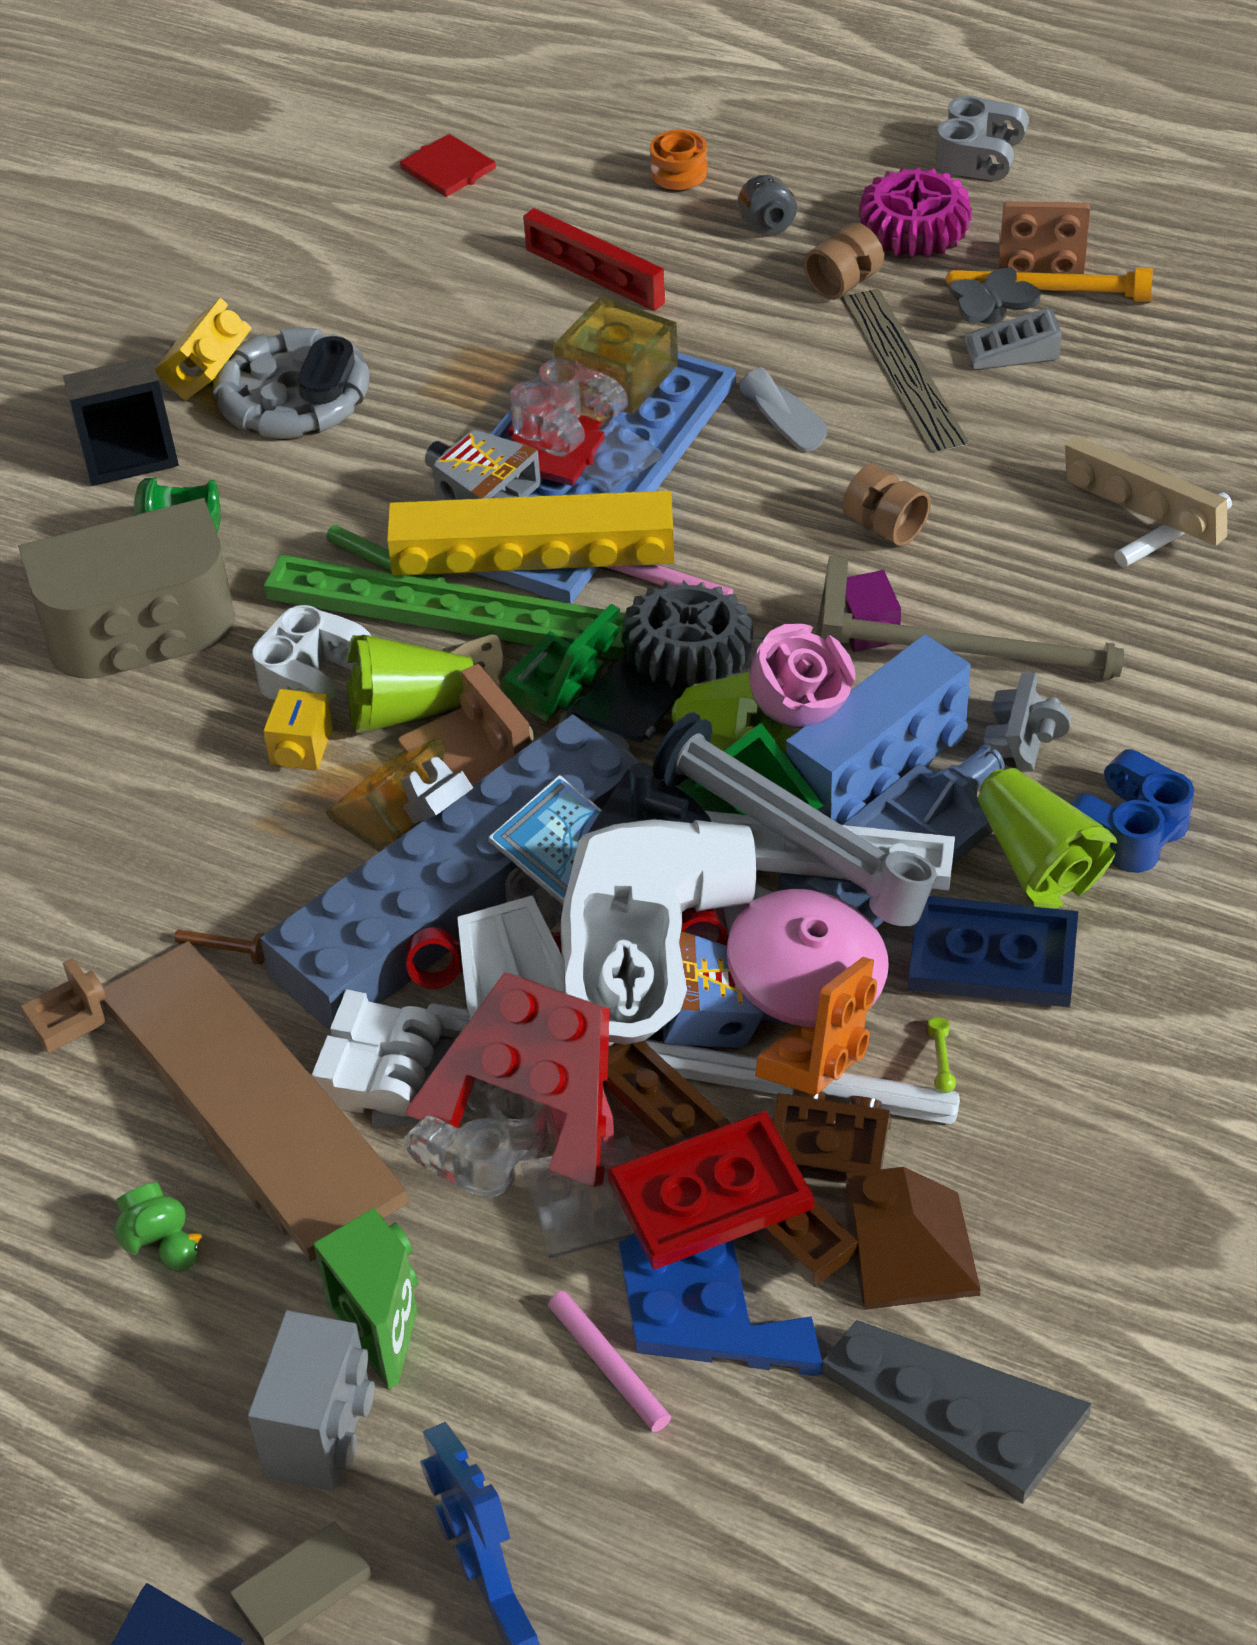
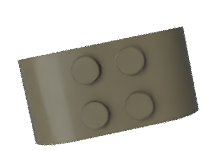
(130, 590)

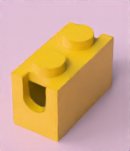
(204, 343)

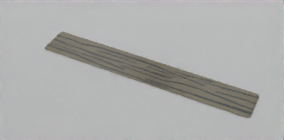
(906, 371)

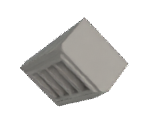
(1016, 341)

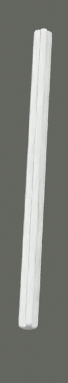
(740, 1070)

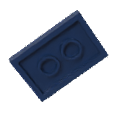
(994, 951)

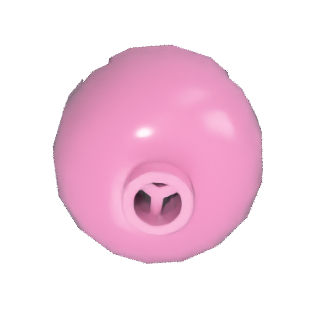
(800, 676)

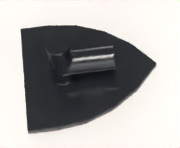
(647, 798)

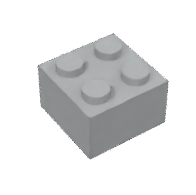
(311, 1401)

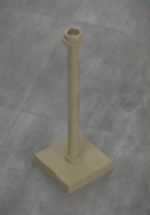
(841, 626)

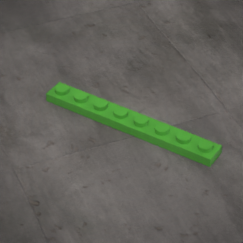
(430, 603)

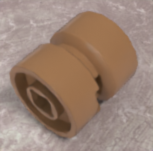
(843, 261)
(886, 504)

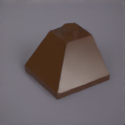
(908, 1239)

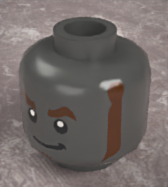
(767, 205)

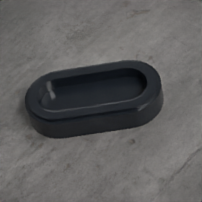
(326, 370)

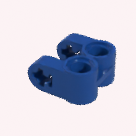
(1154, 809)

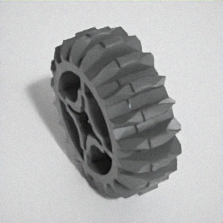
(687, 634)

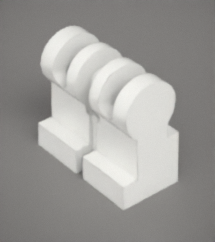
(376, 1055)

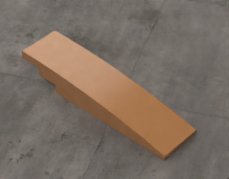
(251, 1098)

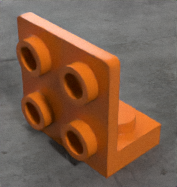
(817, 1056)

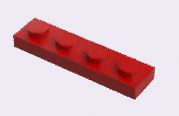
(594, 259)

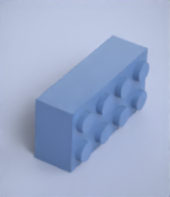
(884, 728)

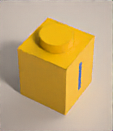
(298, 729)

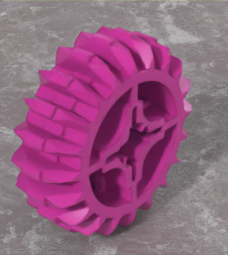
(916, 211)

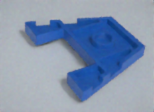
(701, 1313)
(479, 1525)

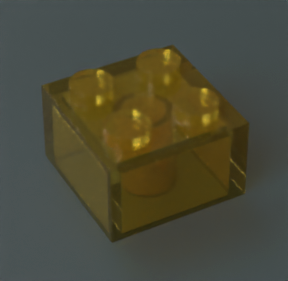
(623, 344)

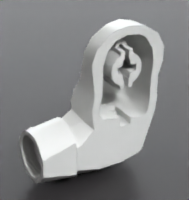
(628, 907)

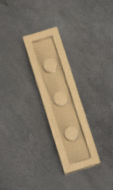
(1146, 490)

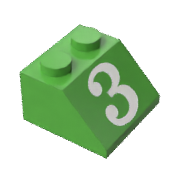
(372, 1285)

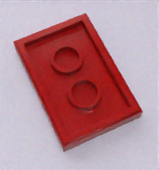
(710, 1189)

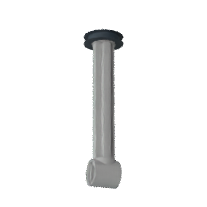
(894, 881)

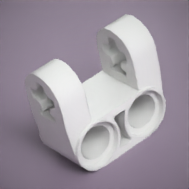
(298, 646)

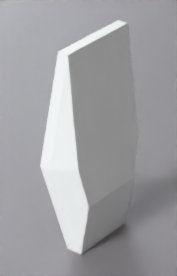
(507, 940)

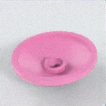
(785, 966)

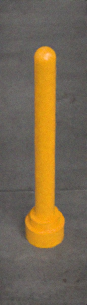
(1134, 284)

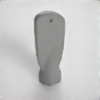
(784, 411)

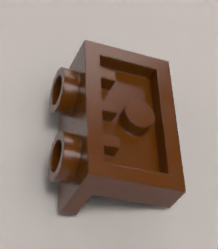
(832, 1133)

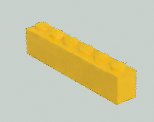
(531, 533)

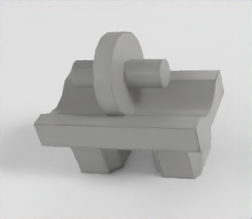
(1028, 720)

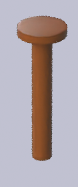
(226, 943)

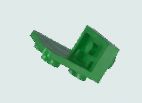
(556, 670)

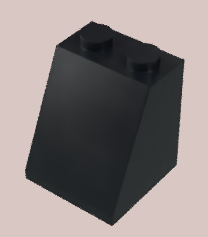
(121, 420)

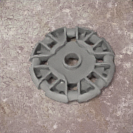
(258, 382)

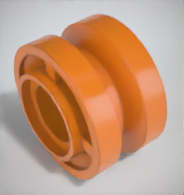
(678, 159)

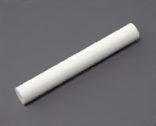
(1151, 542)

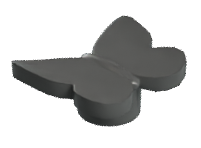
(989, 300)

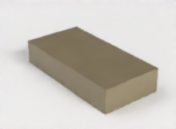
(300, 1584)

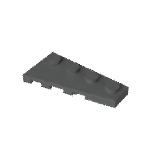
(969, 1411)

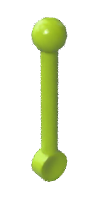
(939, 1029)

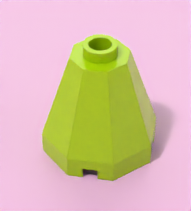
(730, 709)

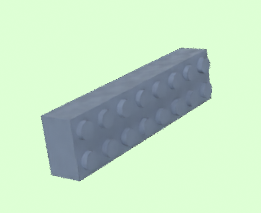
(427, 878)

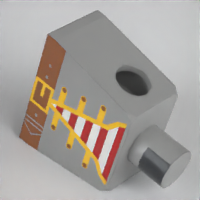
(483, 468)

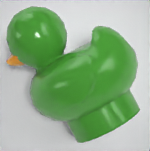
(154, 1217)

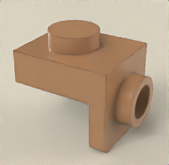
(67, 1009)

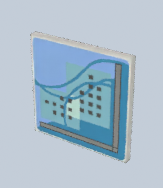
(546, 835)

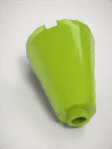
(400, 682)
(1044, 837)

